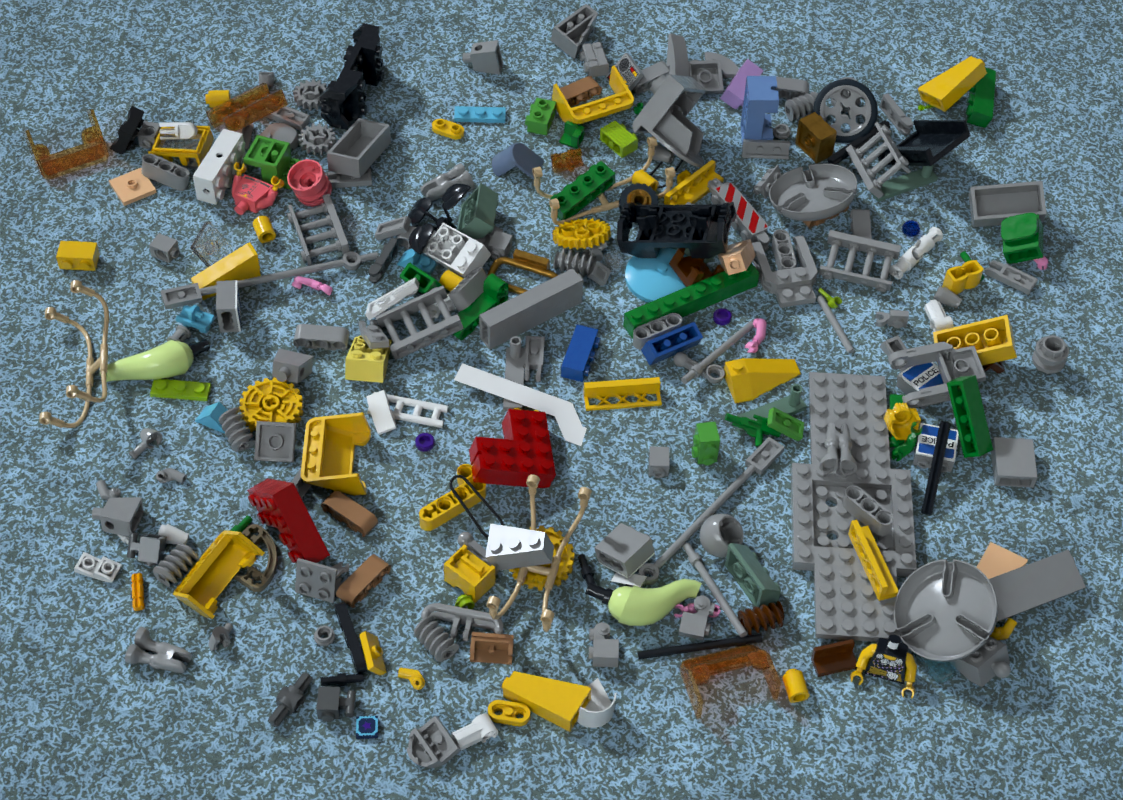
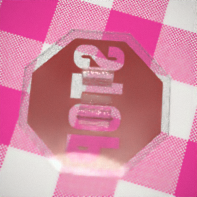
(352, 226)

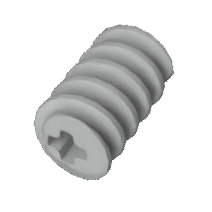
(800, 106)
(567, 262)
(234, 430)
(174, 563)
(435, 640)

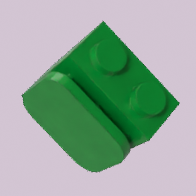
(1022, 237)

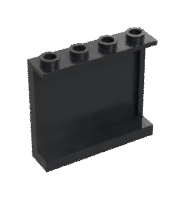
(930, 141)

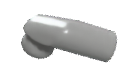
(169, 475)
(105, 493)

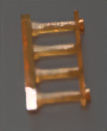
(246, 108)

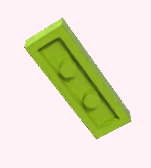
(180, 389)

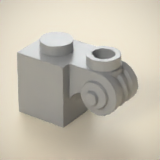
(696, 624)
(604, 650)

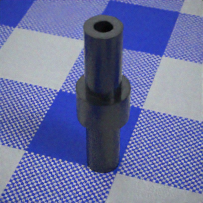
(586, 570)
(342, 679)

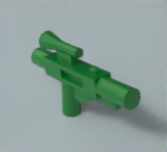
(753, 428)

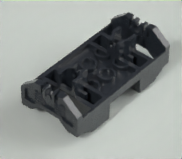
(345, 98)
(676, 227)

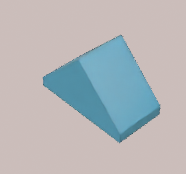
(210, 416)

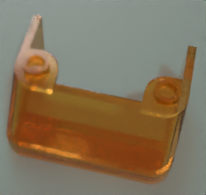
(76, 158)
(699, 669)

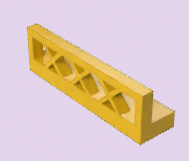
(693, 187)
(623, 388)
(872, 561)

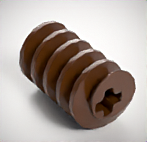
(762, 617)

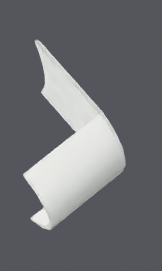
(599, 709)

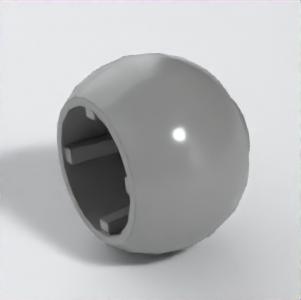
(719, 532)

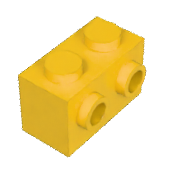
(78, 255)

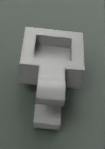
(895, 318)

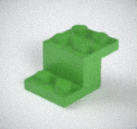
(272, 157)

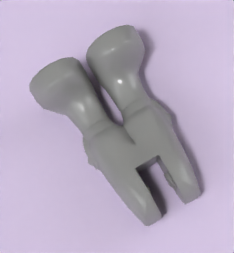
(437, 187)
(842, 442)
(164, 656)

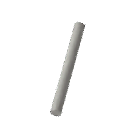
(836, 326)

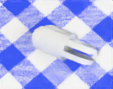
(182, 130)

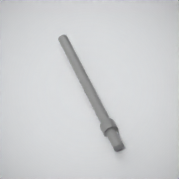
(696, 370)
(696, 560)

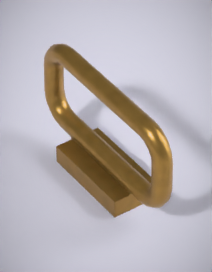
(526, 262)

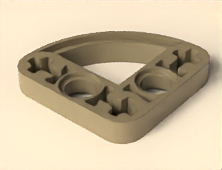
(269, 573)

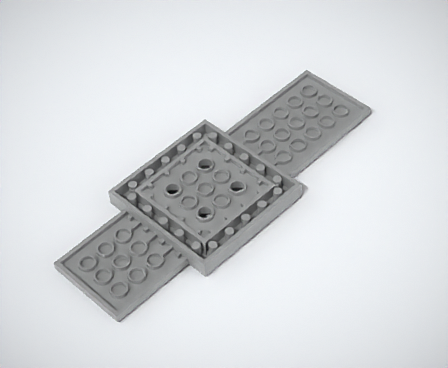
(842, 592)

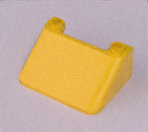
(331, 450)

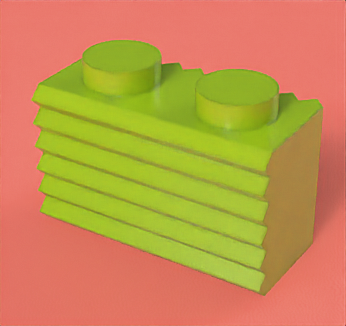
(619, 139)

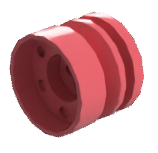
(309, 182)

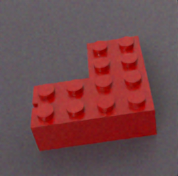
(521, 452)
(283, 508)

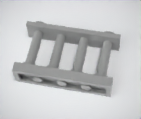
(862, 164)
(331, 219)
(854, 244)
(420, 339)

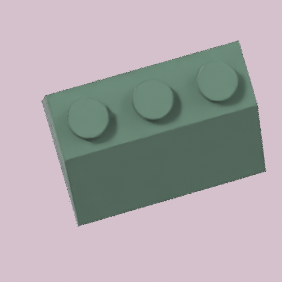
(478, 213)
(751, 575)

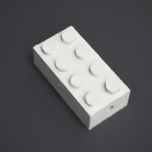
(217, 167)

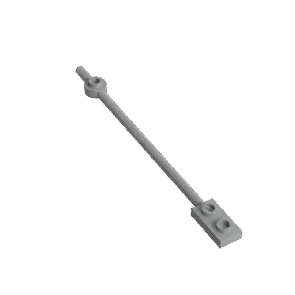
(192, 294)
(756, 462)

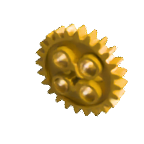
(581, 233)

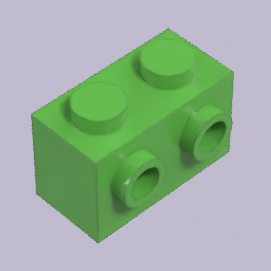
(540, 116)
(706, 443)

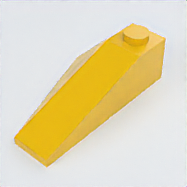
(752, 376)

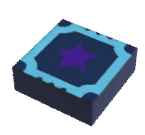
(366, 727)

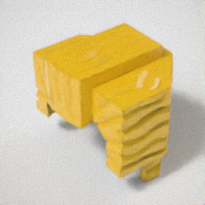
(900, 420)

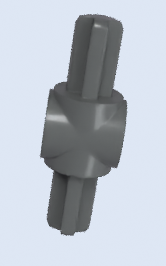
(290, 699)

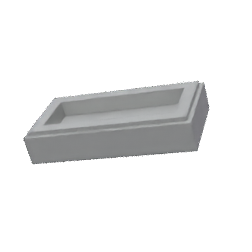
(392, 228)

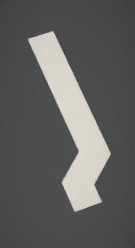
(562, 410)

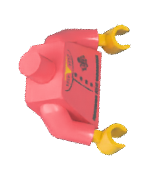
(253, 193)

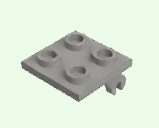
(318, 580)

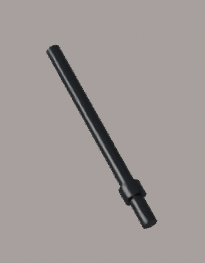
(737, 641)

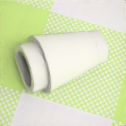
(173, 534)

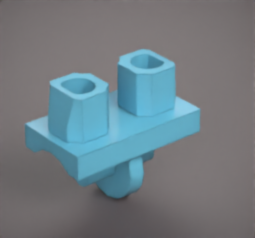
(195, 318)

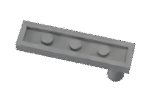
(514, 368)

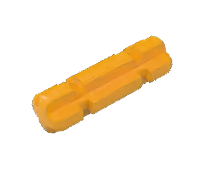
(137, 592)

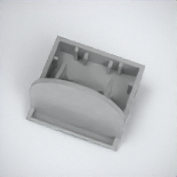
(666, 117)

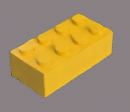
(991, 339)

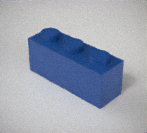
(671, 343)
(580, 353)

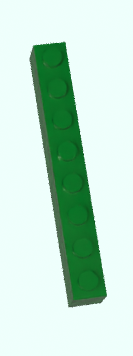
(693, 297)

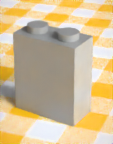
(1013, 462)

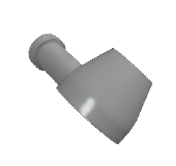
(147, 436)

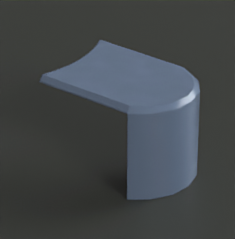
(518, 156)

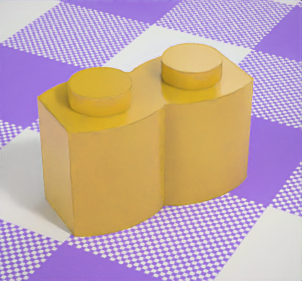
(963, 277)

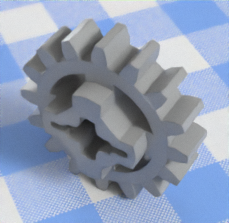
(308, 94)
(318, 139)

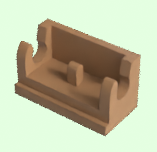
(491, 648)

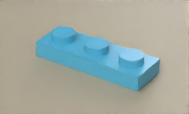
(480, 114)

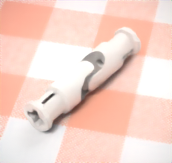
(915, 253)

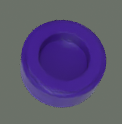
(722, 316)
(424, 442)

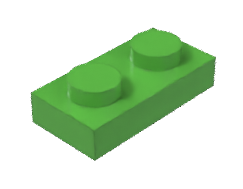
(785, 424)

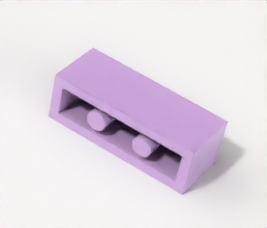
(735, 91)

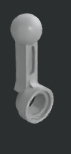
(682, 360)
(475, 548)

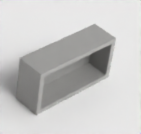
(359, 148)
(996, 202)

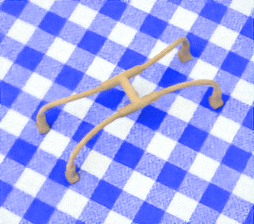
(554, 203)
(91, 367)
(547, 615)

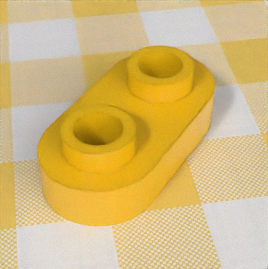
(448, 129)
(509, 712)

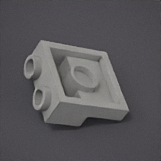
(707, 74)

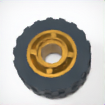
(638, 193)

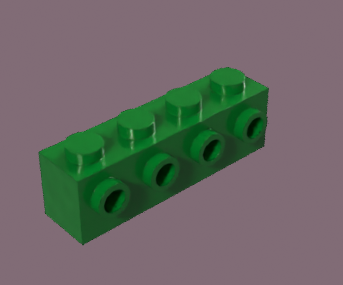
(981, 100)
(584, 190)
(970, 416)

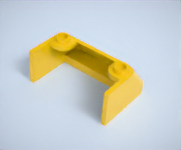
(596, 109)
(215, 570)

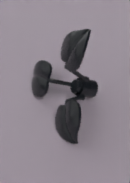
(422, 234)

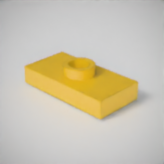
(372, 653)

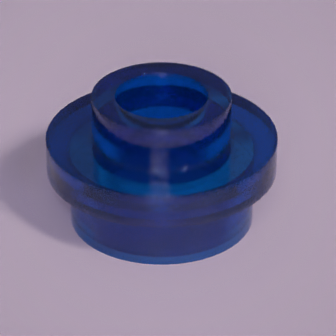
(911, 228)

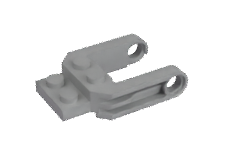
(789, 285)
(951, 365)

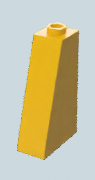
(952, 84)
(236, 266)
(548, 697)

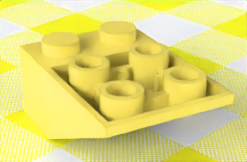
(366, 363)

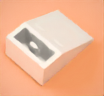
(456, 251)

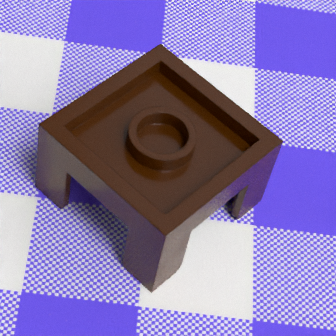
(691, 269)

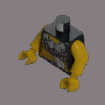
(888, 661)

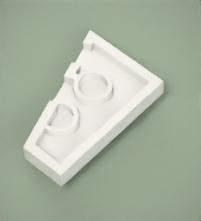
(391, 298)

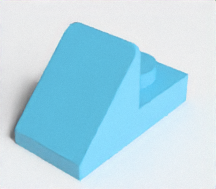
(422, 262)

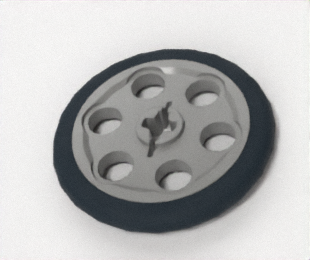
(856, 90)

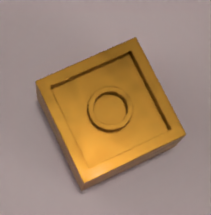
(815, 137)

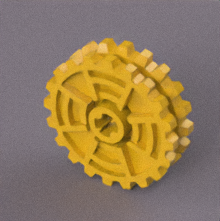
(271, 403)
(538, 580)

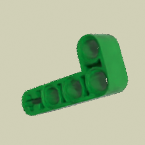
(494, 294)

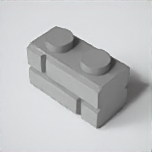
(594, 59)

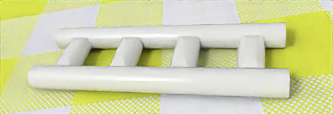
(419, 405)

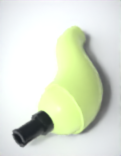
(161, 362)
(644, 605)

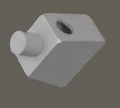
(485, 57)
(291, 366)
(120, 515)

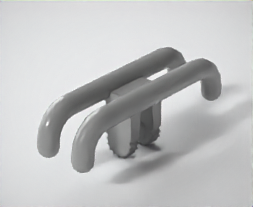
(462, 616)

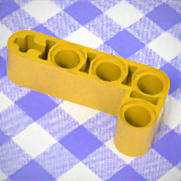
(433, 515)

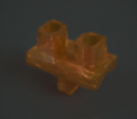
(566, 160)

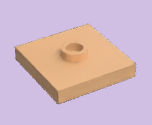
(132, 187)

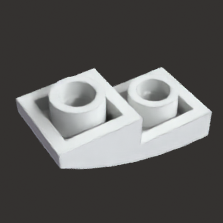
(381, 412)
(100, 569)

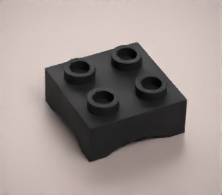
(128, 131)

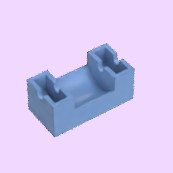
(759, 99)

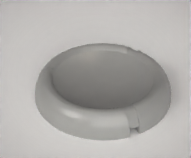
(813, 192)
(946, 610)

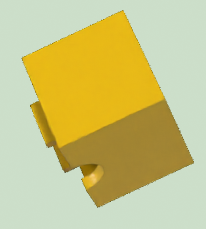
(469, 573)

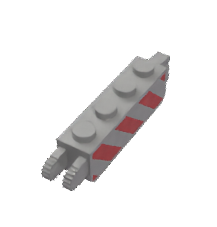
(747, 221)

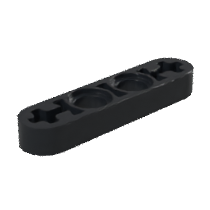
(350, 637)

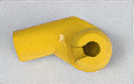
(1004, 632)
(414, 676)

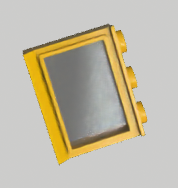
(184, 148)

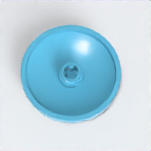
(653, 277)

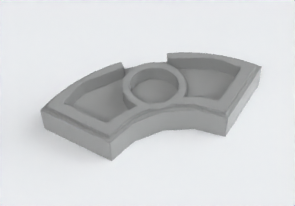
(728, 67)

